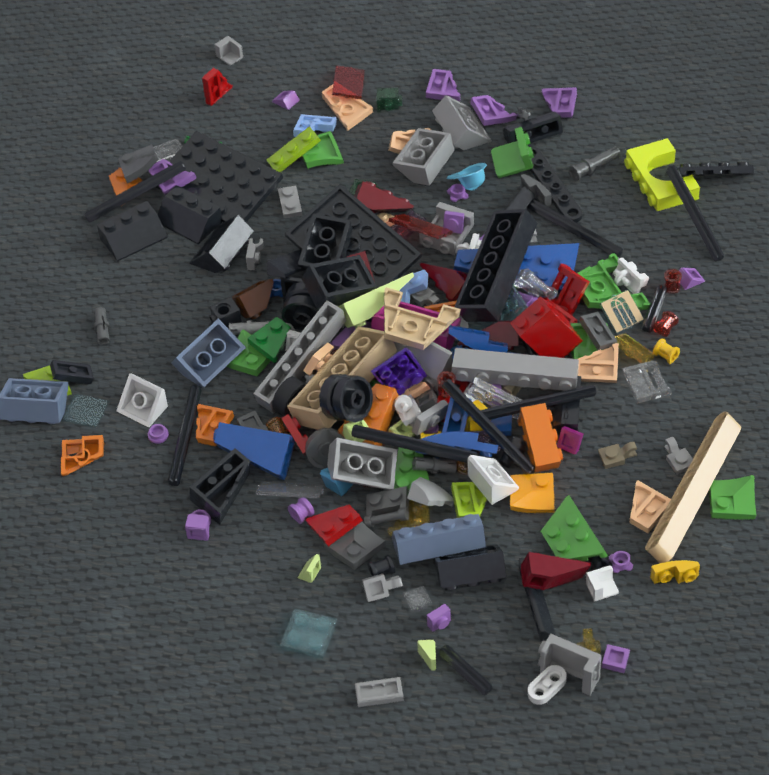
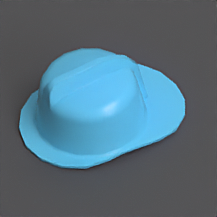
(471, 176)

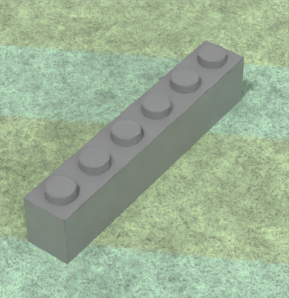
(313, 337)
(515, 369)

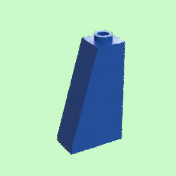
(263, 448)

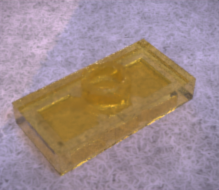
(634, 349)

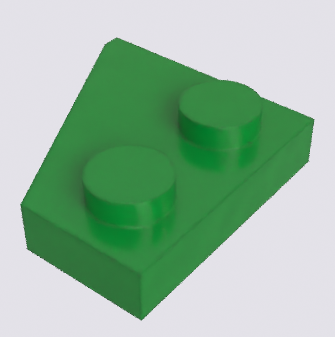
(270, 338)

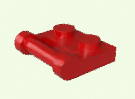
(572, 289)

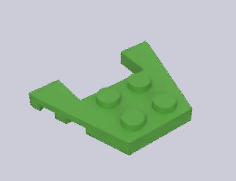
(603, 286)

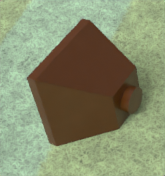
(254, 298)

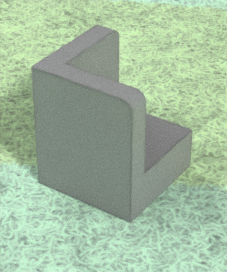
(228, 50)

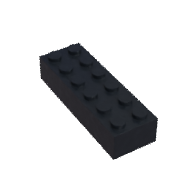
(496, 265)

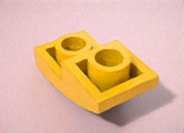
(681, 570)

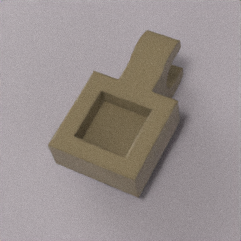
(615, 456)

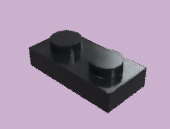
(71, 371)

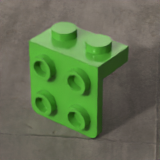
(513, 156)

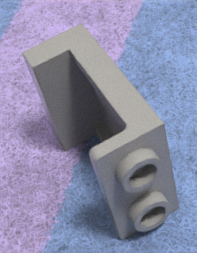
(449, 243)
(573, 658)

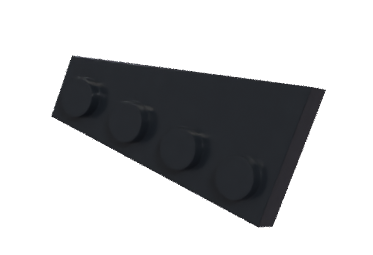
(722, 168)

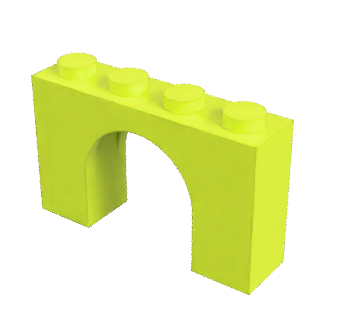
(659, 192)

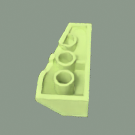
(369, 304)

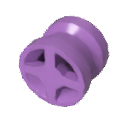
(301, 510)

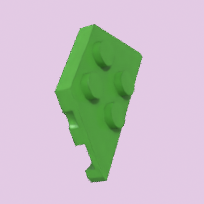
(570, 534)

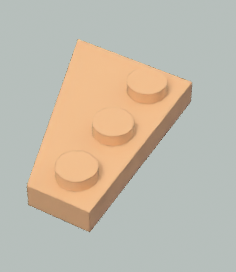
(348, 110)

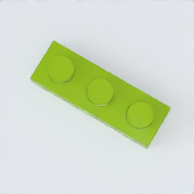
(293, 150)

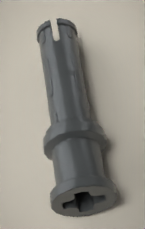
(588, 166)

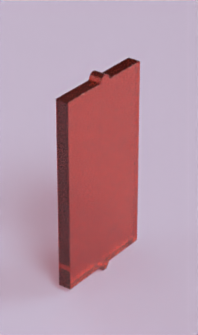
(348, 82)
(420, 226)

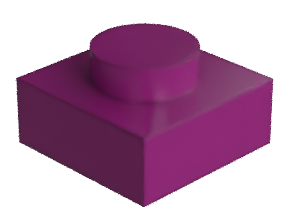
(570, 440)

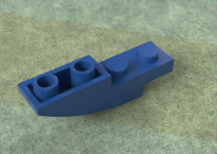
(463, 440)

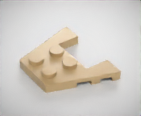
(413, 327)

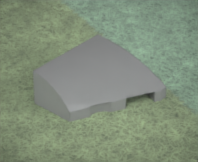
(429, 493)

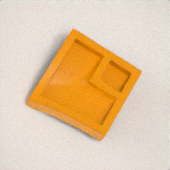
(534, 493)

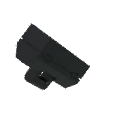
(537, 128)
(566, 413)

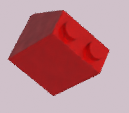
(546, 330)

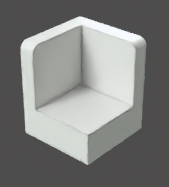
(601, 583)

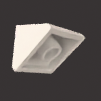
(142, 400)
(490, 478)

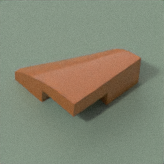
(87, 449)

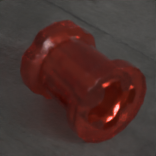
(672, 279)
(665, 323)
(441, 379)

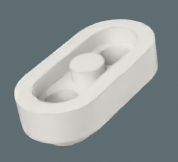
(545, 685)

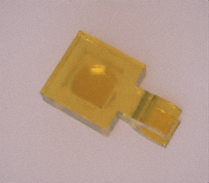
(589, 642)

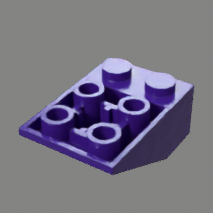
(400, 371)

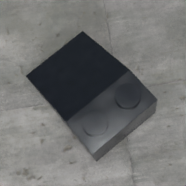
(338, 280)

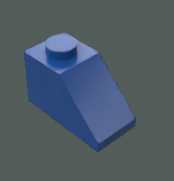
(455, 418)

